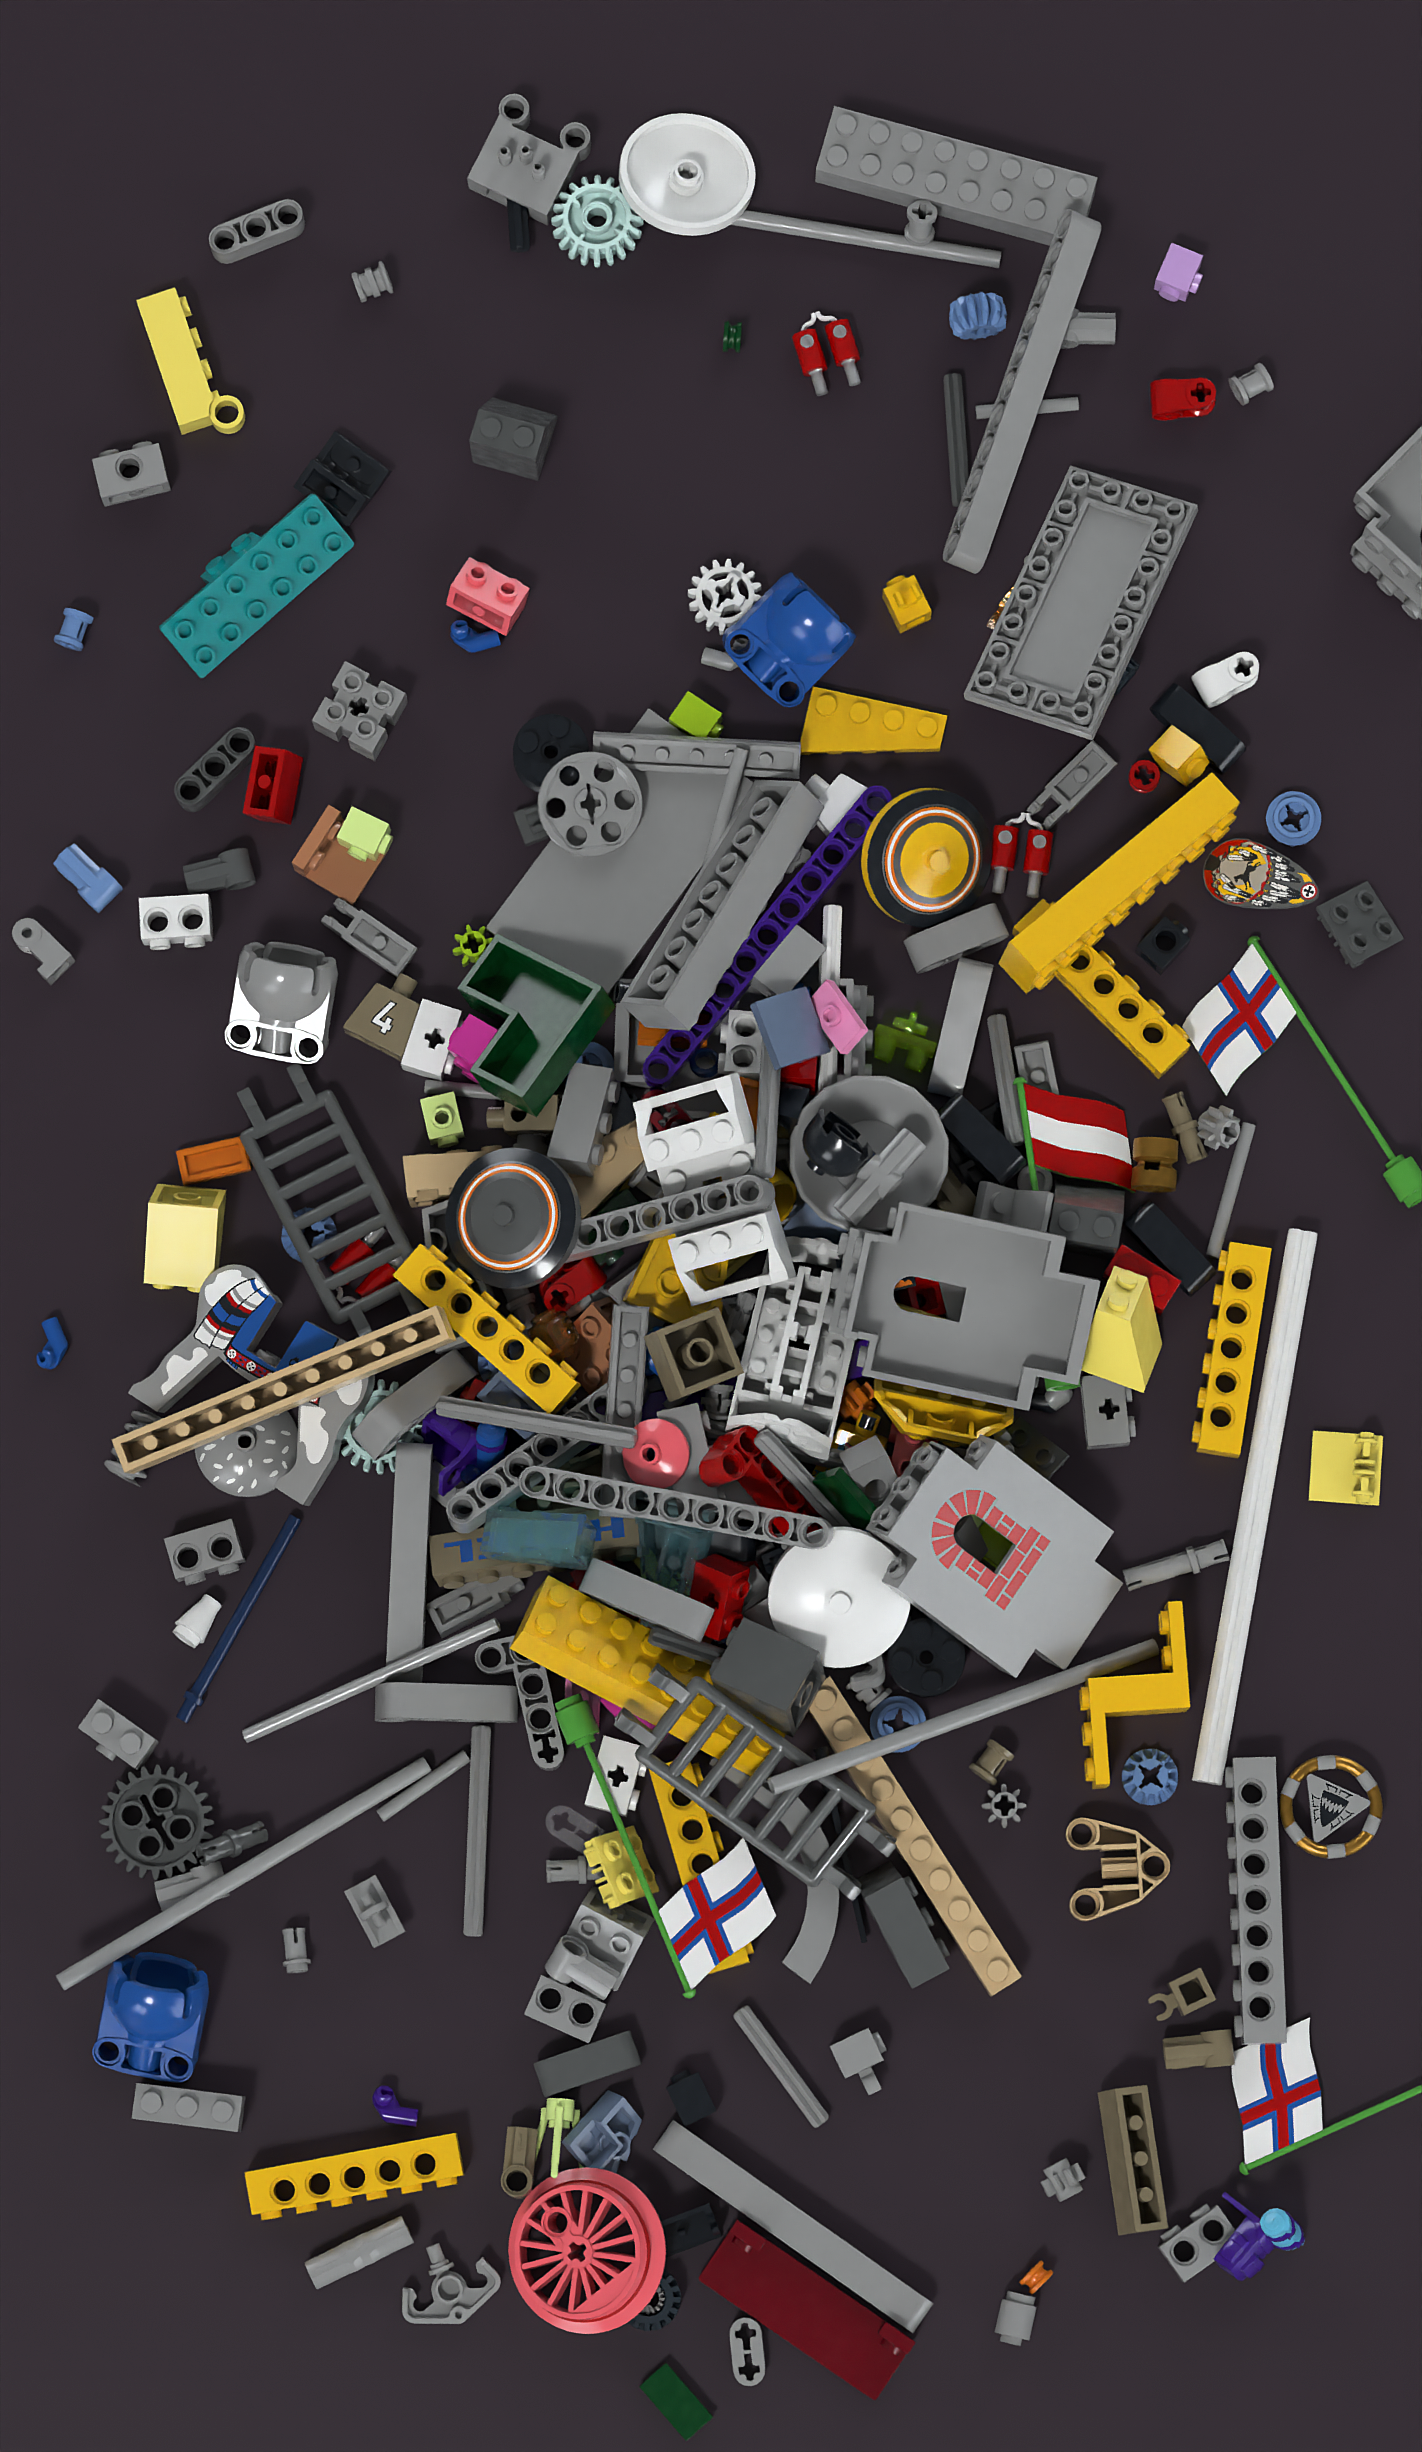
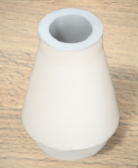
(197, 1621)

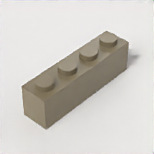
(1132, 2160)

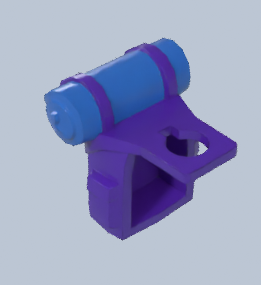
(460, 1444)

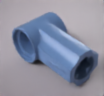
(93, 883)

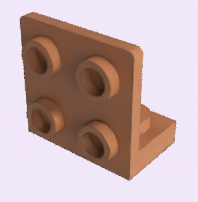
(328, 862)
(593, 1347)

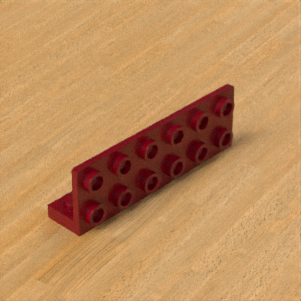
(806, 2310)

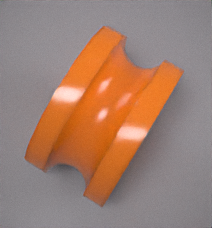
(1036, 2277)

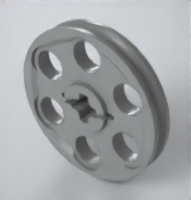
(606, 811)

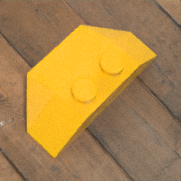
(940, 1415)

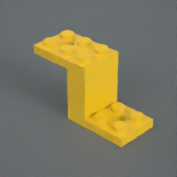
(1135, 1694)

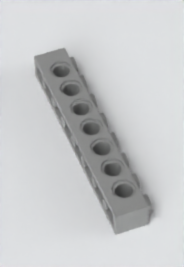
(1261, 1774)

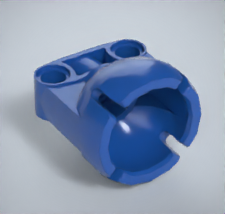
(789, 639)
(152, 2016)

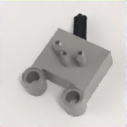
(525, 170)

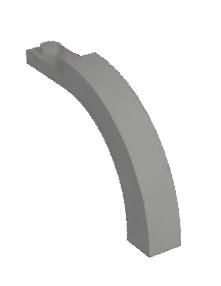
(822, 1901)

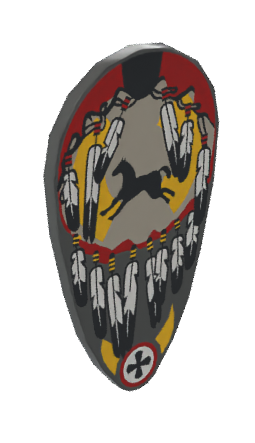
(1256, 877)

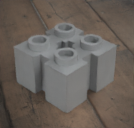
(366, 730)

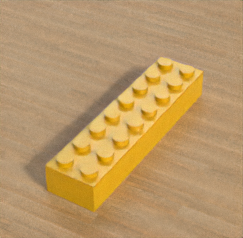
(1120, 883)
(614, 1661)

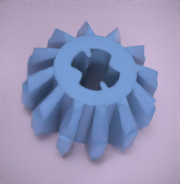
(977, 315)

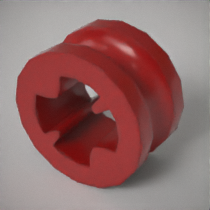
(1136, 784)

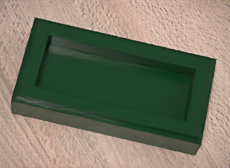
(845, 1497)
(676, 2401)

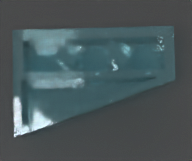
(539, 1538)
(670, 1554)

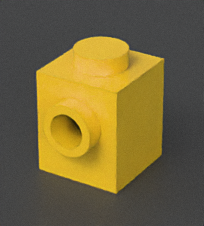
(1179, 756)

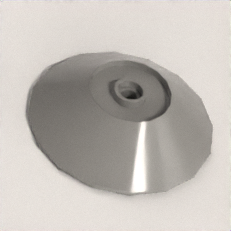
(878, 1111)

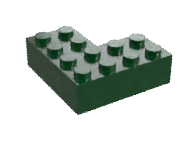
(545, 1019)

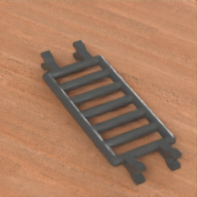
(294, 1226)
(684, 1696)

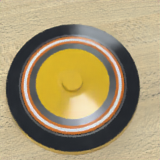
(926, 857)

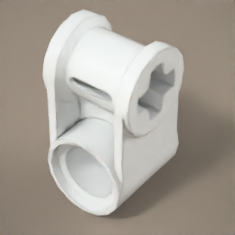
(1220, 682)

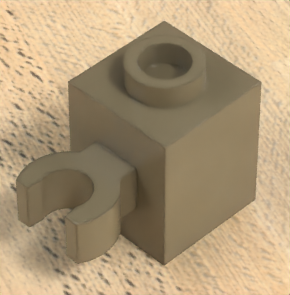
(1186, 1994)

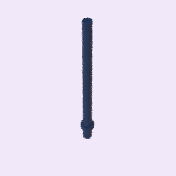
(238, 1619)

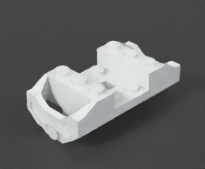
(693, 1158)
(787, 1386)

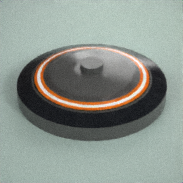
(513, 1218)

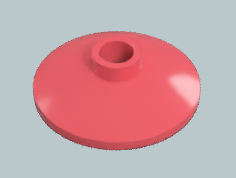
(670, 1458)

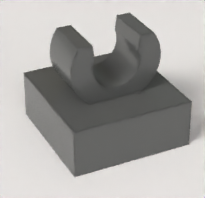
(530, 824)

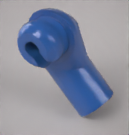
(470, 639)
(55, 1347)

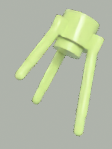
(559, 2114)

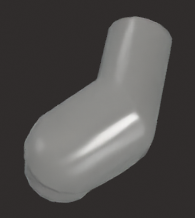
(722, 659)

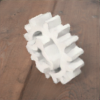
(713, 588)

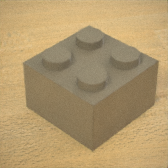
(693, 1354)

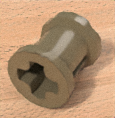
(991, 1762)

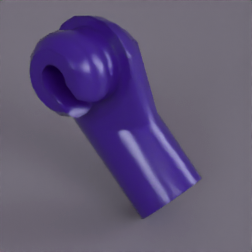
(390, 2109)

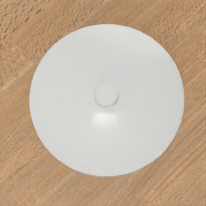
(686, 174)
(838, 1598)

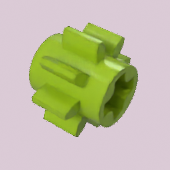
(464, 944)

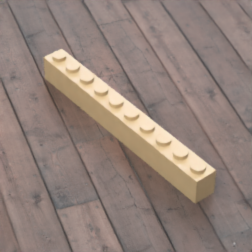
(284, 1390)
(915, 1844)

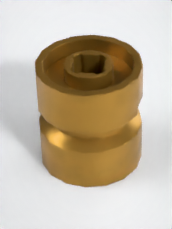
(1154, 1152)

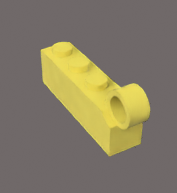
(180, 365)

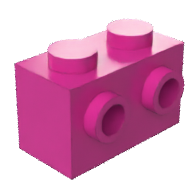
(469, 1042)

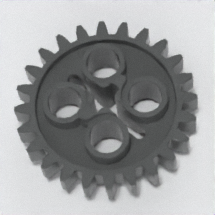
(129, 1839)

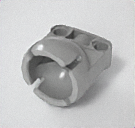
(282, 1001)

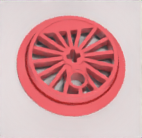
(629, 2289)

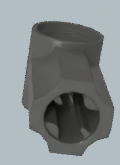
(229, 871)

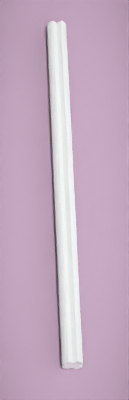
(1254, 1507)

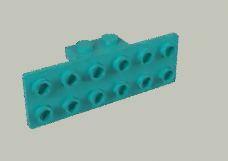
(255, 584)

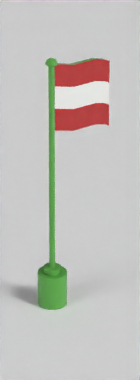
(1076, 1141)

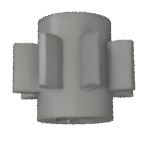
(1218, 1127)
(996, 1813)
(1063, 2179)

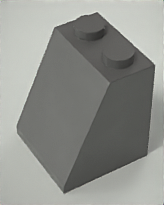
(512, 438)
(1087, 1218)
(769, 1675)

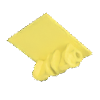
(1345, 1467)
(617, 1867)

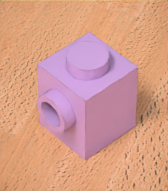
(1179, 274)

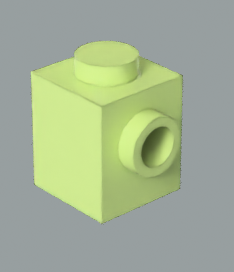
(364, 835)
(442, 1119)

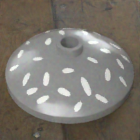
(255, 1468)

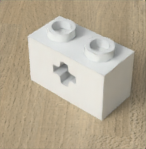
(418, 1055)
(616, 1754)

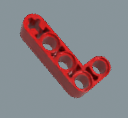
(738, 1458)

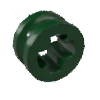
(732, 336)

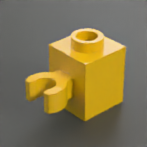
(906, 602)

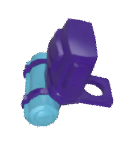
(1255, 2238)

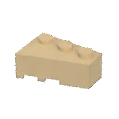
(433, 1176)

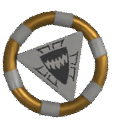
(1331, 1806)

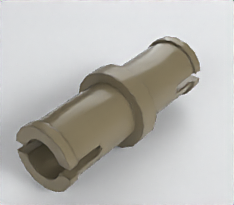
(1184, 1128)

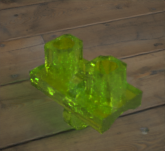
(919, 1048)

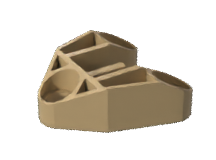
(1116, 1838)

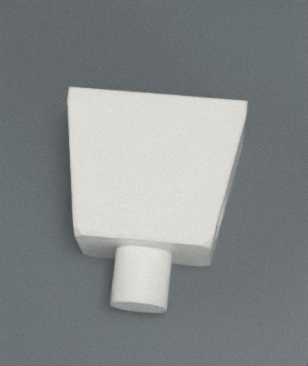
(838, 800)

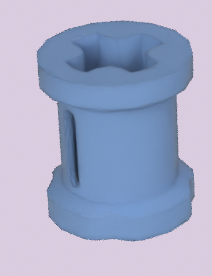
(73, 629)

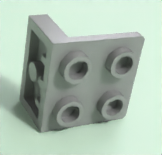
(1013, 1206)
(610, 1933)

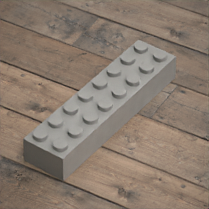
(954, 175)
(722, 905)

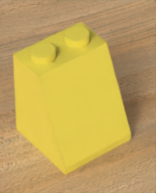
(183, 1236)
(1124, 1332)

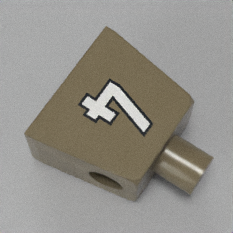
(386, 1017)
(510, 1119)

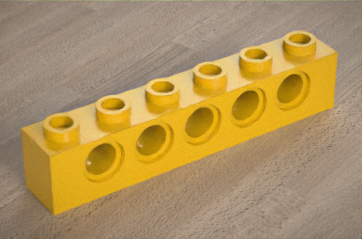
(1155, 1056)
(1255, 1264)
(548, 1395)
(686, 1850)
(263, 2182)

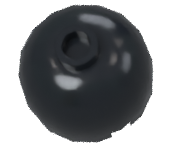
(834, 1146)

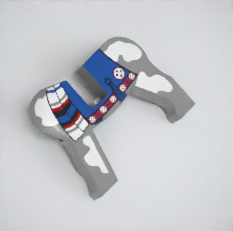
(230, 1322)

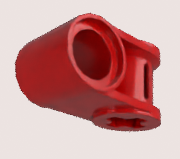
(1178, 398)
(575, 1282)

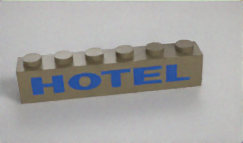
(459, 1559)

